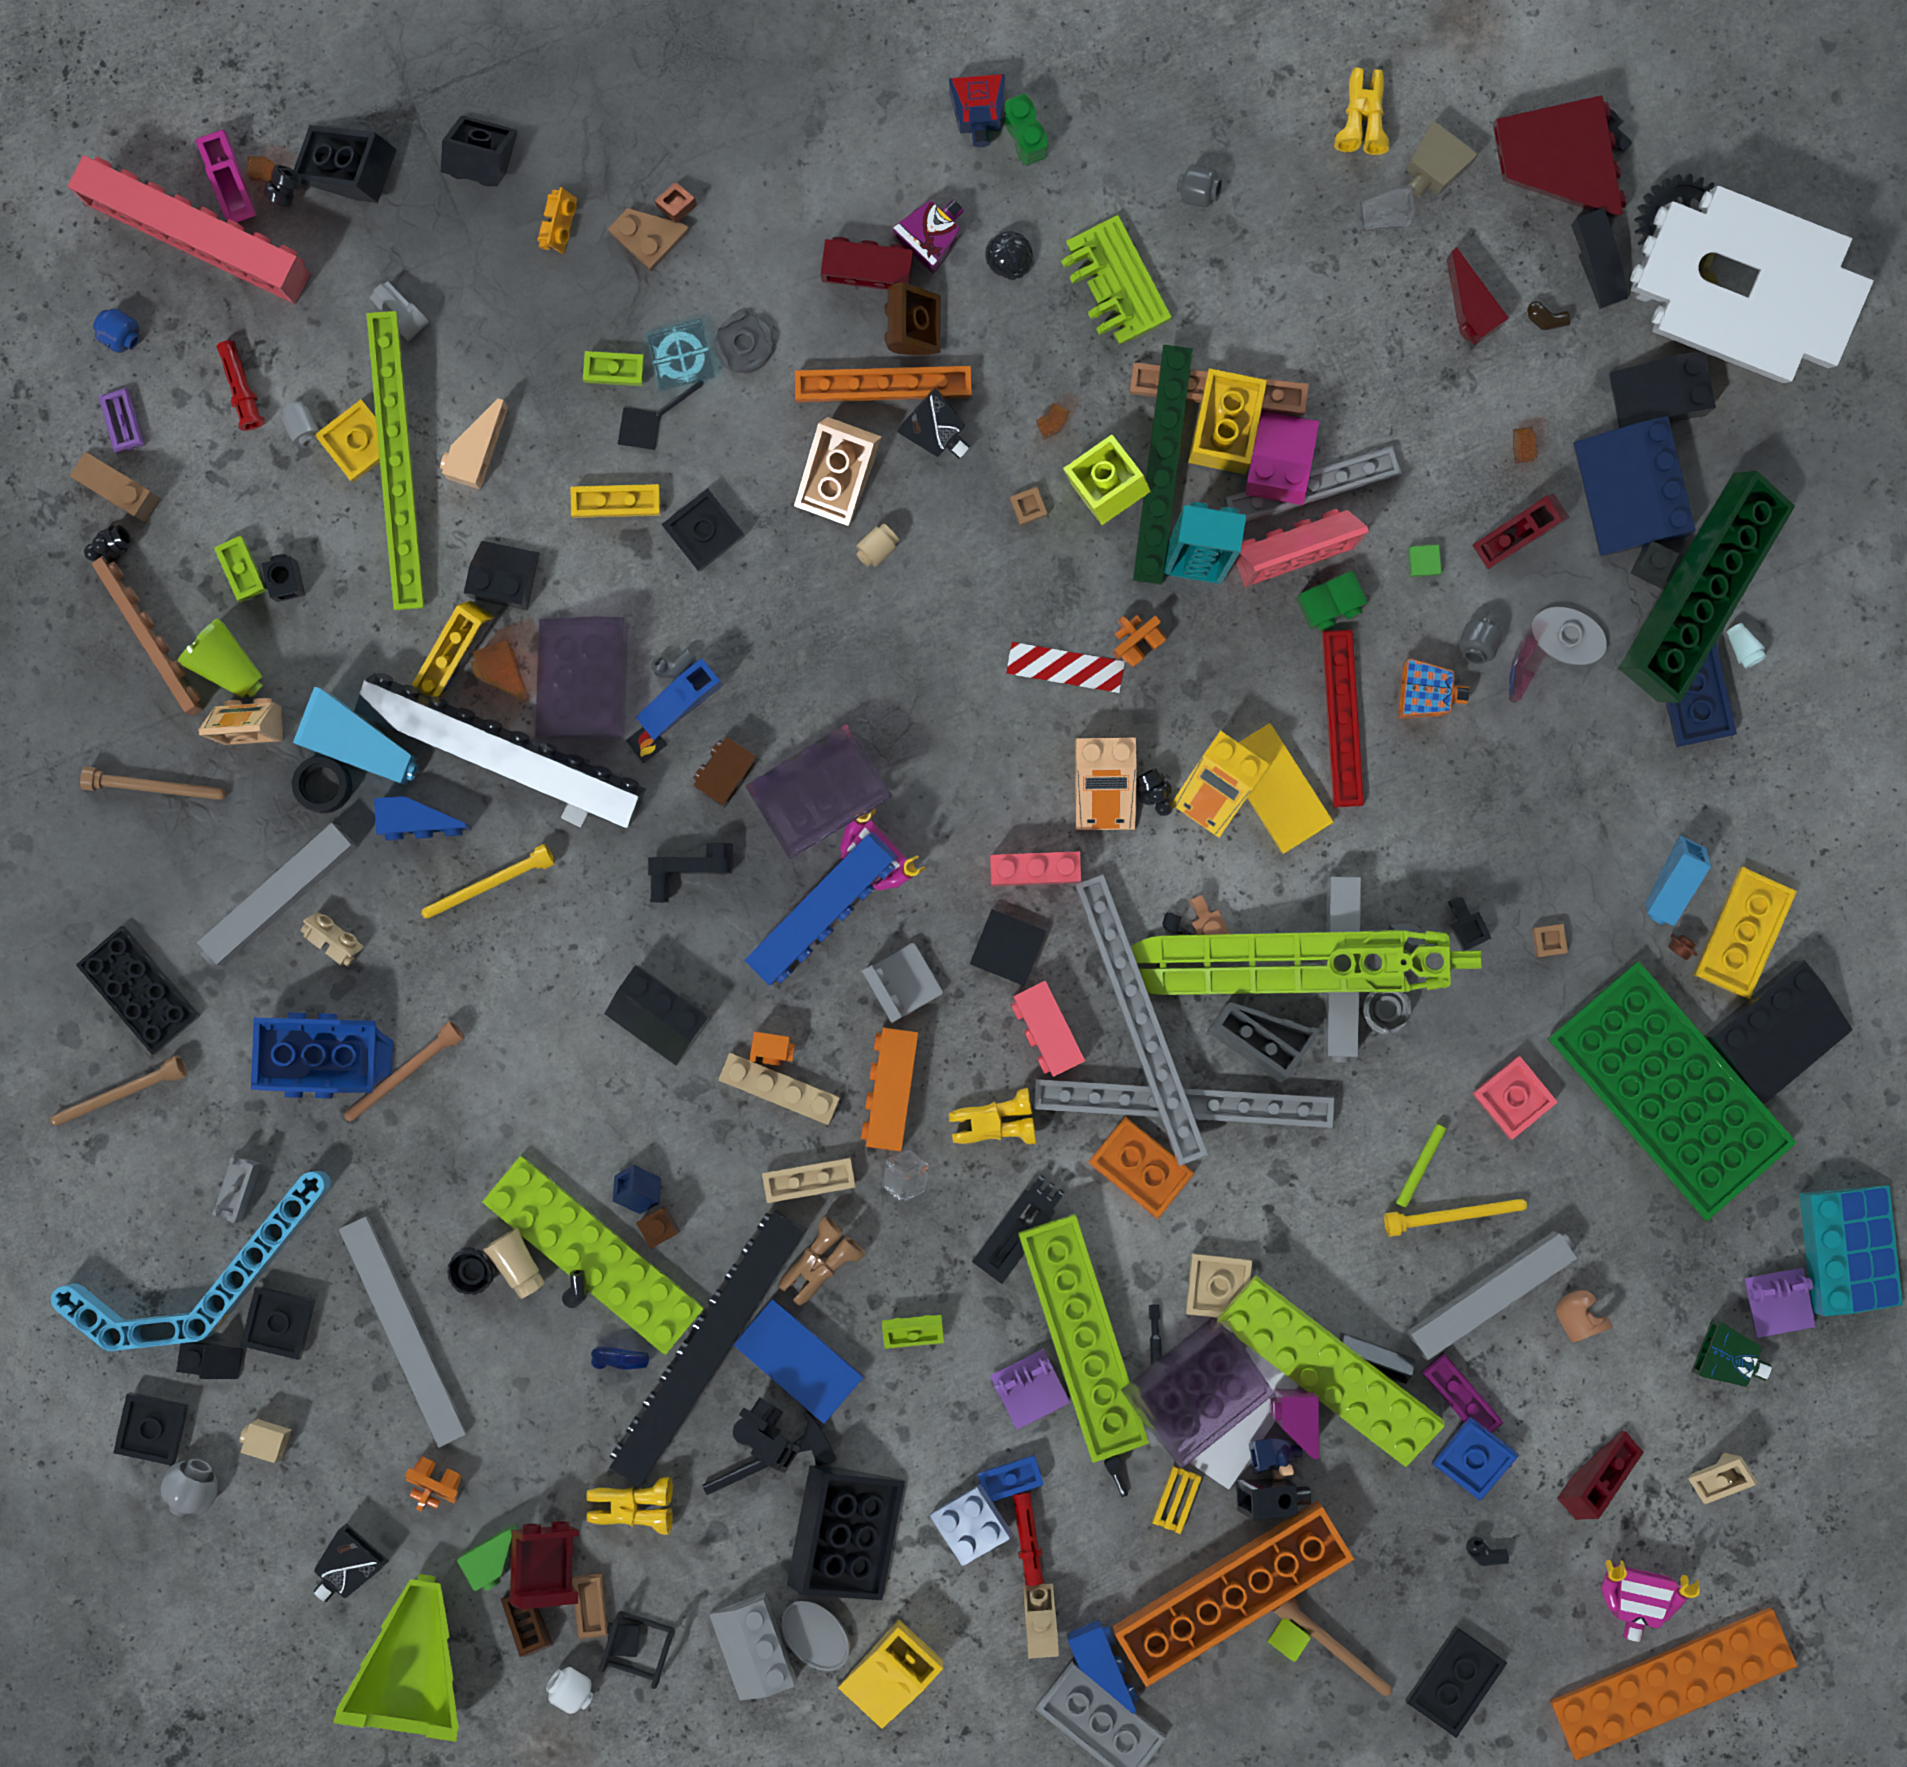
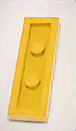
(615, 501)

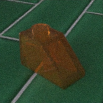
(500, 669)

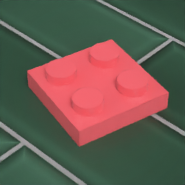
(1514, 1097)

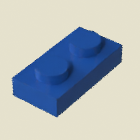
(1011, 1478)

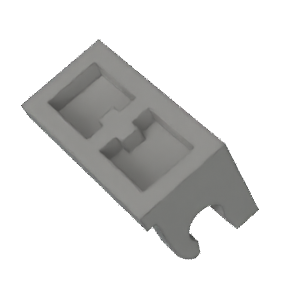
(237, 1188)

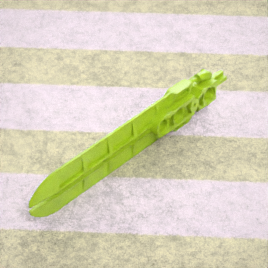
(1297, 977)

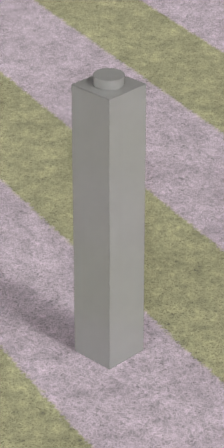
(276, 895)
(1342, 1008)
(1492, 1294)

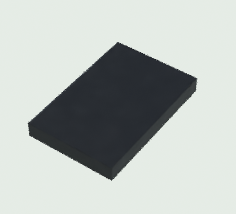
(1456, 1681)

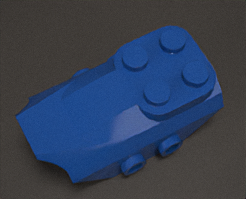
(318, 1055)

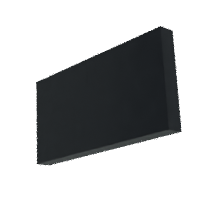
(138, 990)

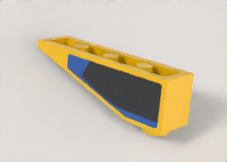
(453, 648)

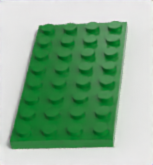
(1671, 1091)

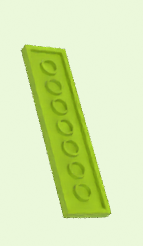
(582, 1242)
(1082, 1337)
(1331, 1371)

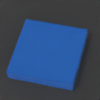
(1475, 1458)

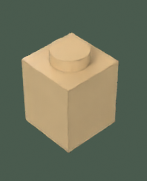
(264, 1440)

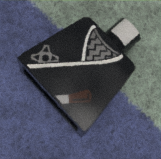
(935, 426)
(346, 1564)

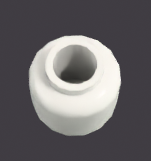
(569, 1690)

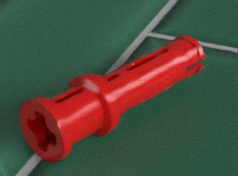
(243, 398)

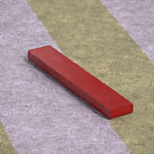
(1342, 718)

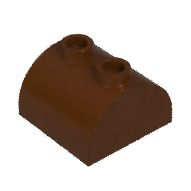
(913, 320)

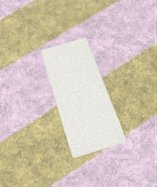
(1231, 1452)

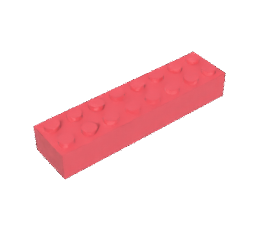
(189, 229)

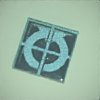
(680, 355)

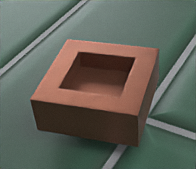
(675, 202)

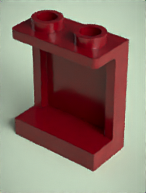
(542, 1566)

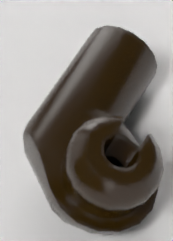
(1545, 319)

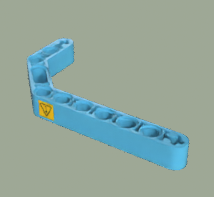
(224, 1286)

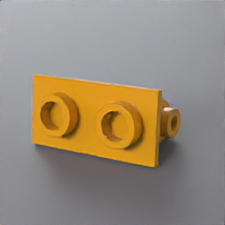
(561, 208)

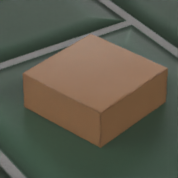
(1028, 506)
(1549, 940)

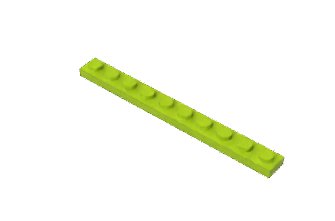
(395, 460)

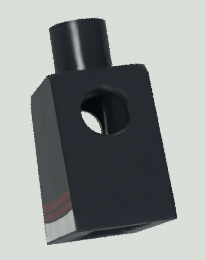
(1270, 1498)

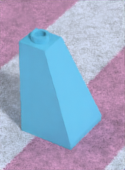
(345, 736)

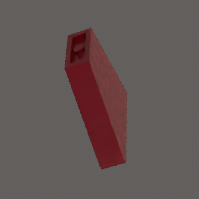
(1563, 154)

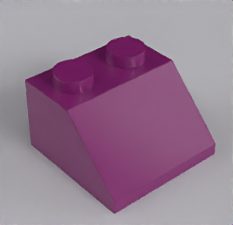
(1299, 1416)

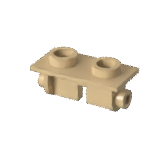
(321, 929)

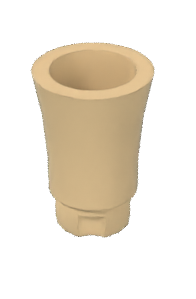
(515, 1263)

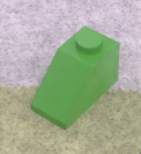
(487, 1560)

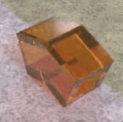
(259, 168)
(1053, 421)
(1524, 445)

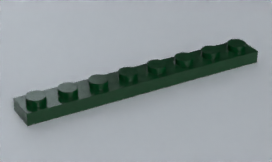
(1162, 464)

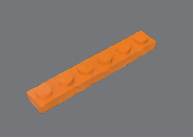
(881, 383)

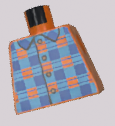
(1428, 691)

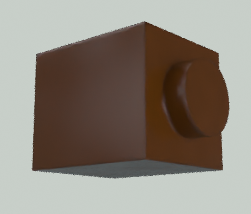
(658, 1227)

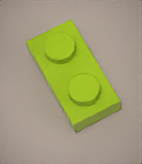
(613, 368)
(240, 569)
(912, 1331)

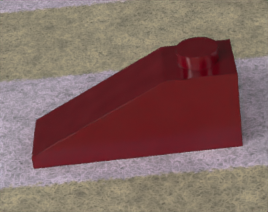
(1474, 305)
(1521, 530)
(1600, 1478)

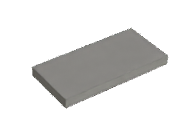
(1099, 1721)

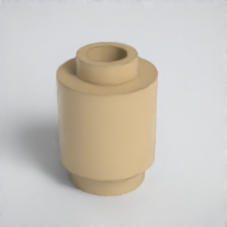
(876, 545)

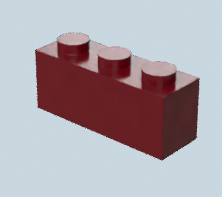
(865, 263)

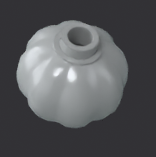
(189, 1487)

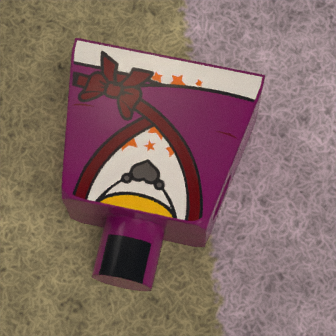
(930, 232)

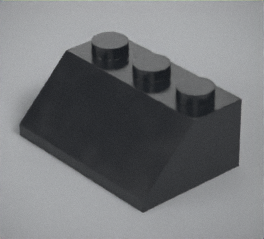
(656, 1014)

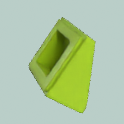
(1289, 1639)

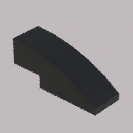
(1600, 258)

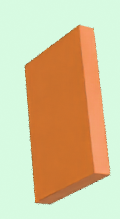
(1141, 1167)

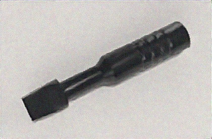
(1155, 1339)

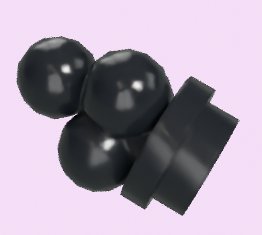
(109, 544)
(1155, 790)

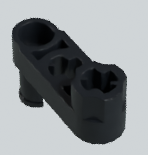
(717, 861)

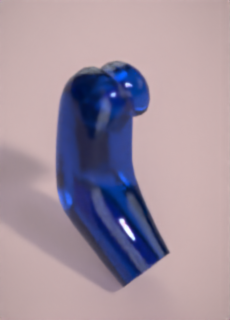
(618, 1358)

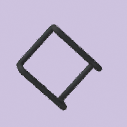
(655, 1677)

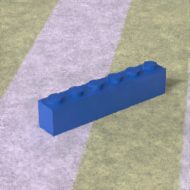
(821, 908)

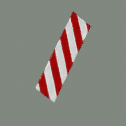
(1065, 667)

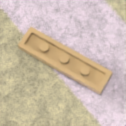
(779, 1088)

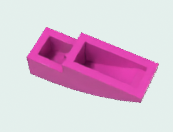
(226, 176)

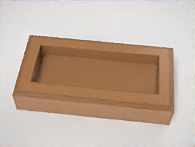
(591, 1606)

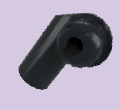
(1484, 1555)

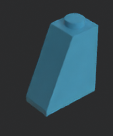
(1678, 881)

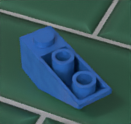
(679, 699)
(405, 816)
(1096, 1659)

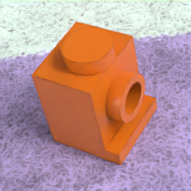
(772, 1048)

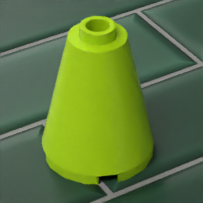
(222, 661)

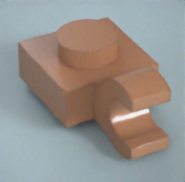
(1207, 922)

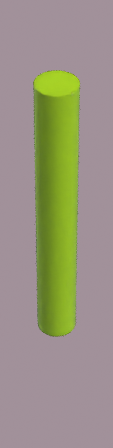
(1421, 1165)

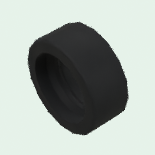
(303, 771)

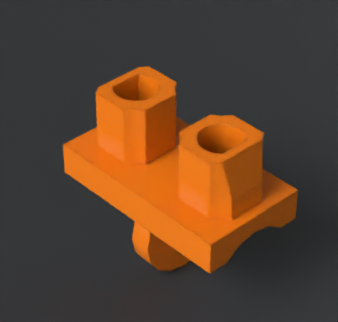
(1149, 631)
(421, 1476)

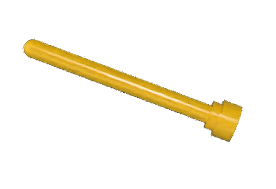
(539, 858)
(1398, 1223)

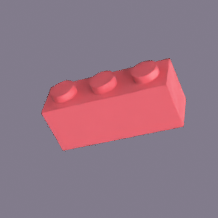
(1035, 869)
(1047, 1029)

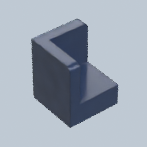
(636, 1189)

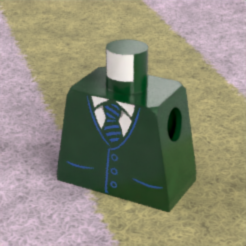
(1729, 1357)

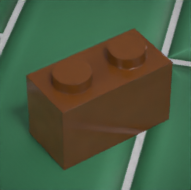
(724, 771)

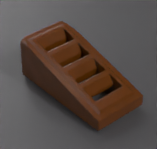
(519, 1637)

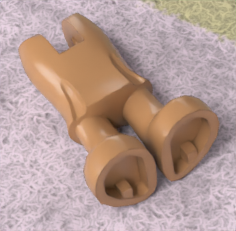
(817, 1268)

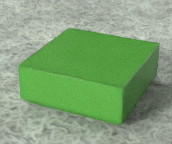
(1424, 561)

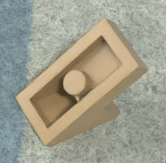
(1722, 1479)

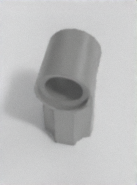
(410, 318)

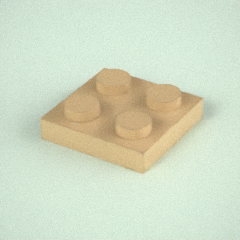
(1215, 1283)

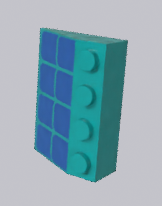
(1851, 1250)

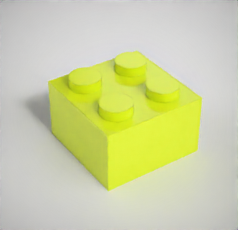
(1107, 479)

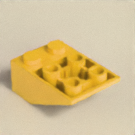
(891, 1674)

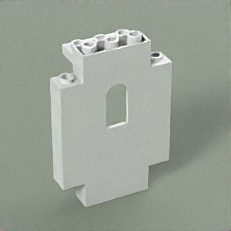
(1798, 302)

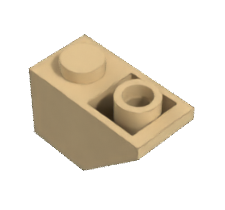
(1040, 1621)

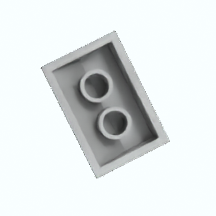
(753, 1648)

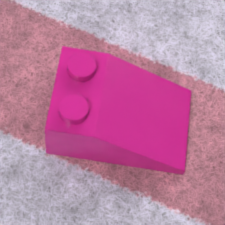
(1282, 458)

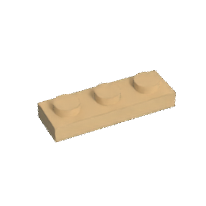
(808, 1180)

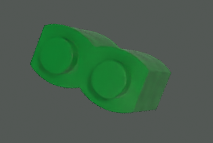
(1025, 129)
(1332, 601)

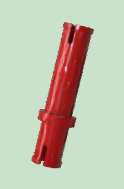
(1029, 1552)

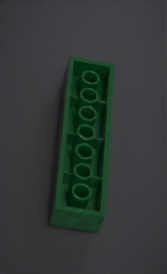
(1706, 587)

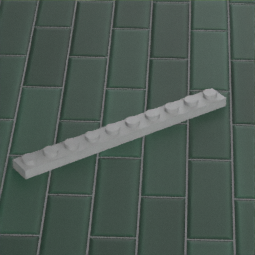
(1141, 1020)
(1203, 1103)

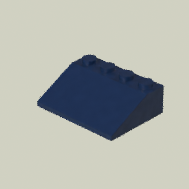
(1634, 486)

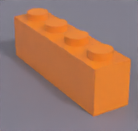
(891, 1089)

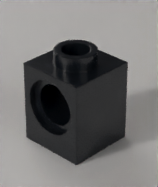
(292, 587)

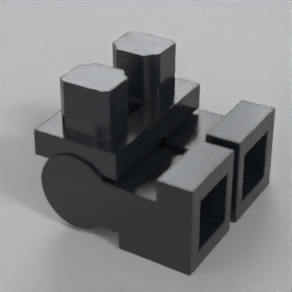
(755, 1432)

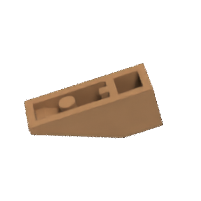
(115, 487)

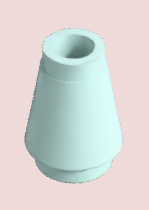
(1745, 646)

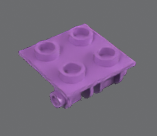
(1780, 1302)
(1029, 1389)

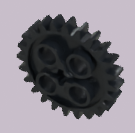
(1664, 195)

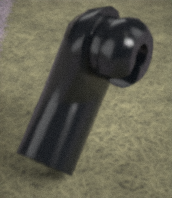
(577, 1292)

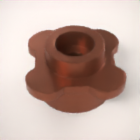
(1682, 946)

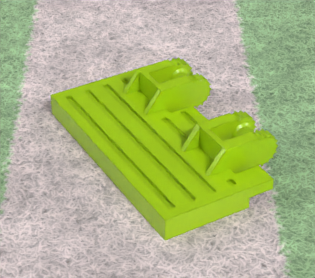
(1119, 279)

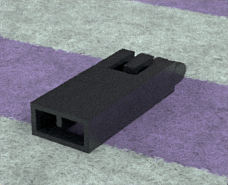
(1003, 1246)

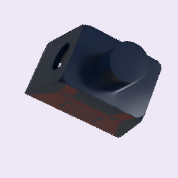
(978, 105)

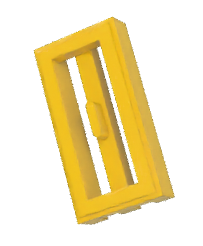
(1167, 1524)

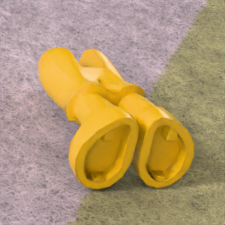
(1364, 106)
(988, 1124)
(626, 1506)

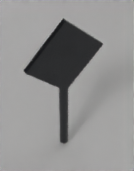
(641, 427)

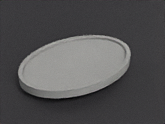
(1568, 636)
(815, 1635)

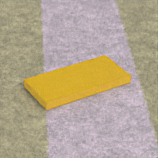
(1283, 794)
(1744, 933)

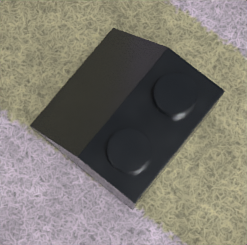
(477, 151)
(502, 575)

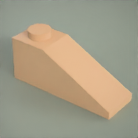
(473, 450)

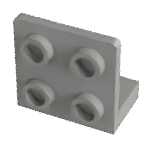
(902, 982)

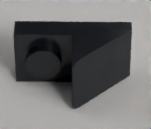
(209, 1360)

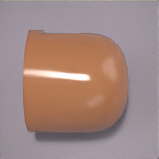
(1576, 1317)

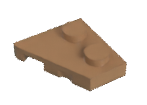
(647, 235)

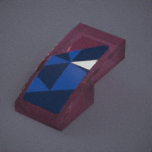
(1519, 676)

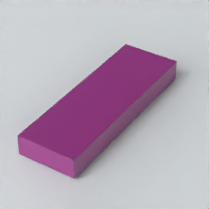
(1460, 1393)

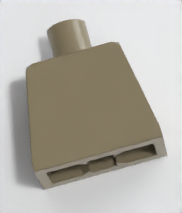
(1438, 161)

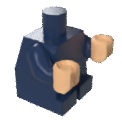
(1275, 1455)

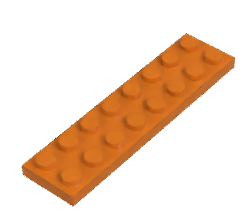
(1673, 1683)

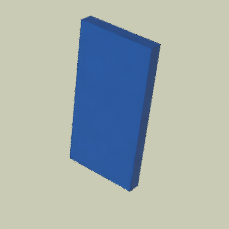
(798, 1360)

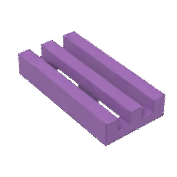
(138, 437)

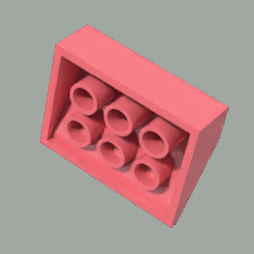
(1300, 546)

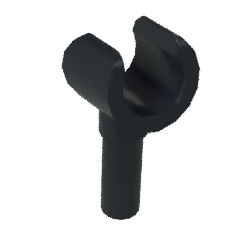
(1171, 922)
(1113, 1465)

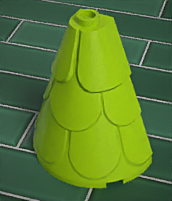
(407, 1670)

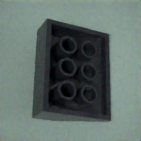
(1780, 1030)
(845, 1533)

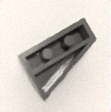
(1262, 1039)

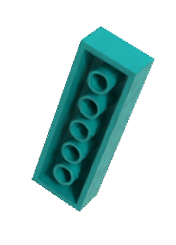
(1204, 543)

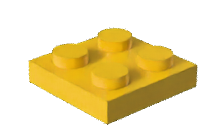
(352, 440)

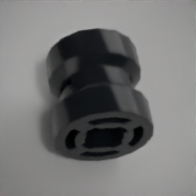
(282, 185)

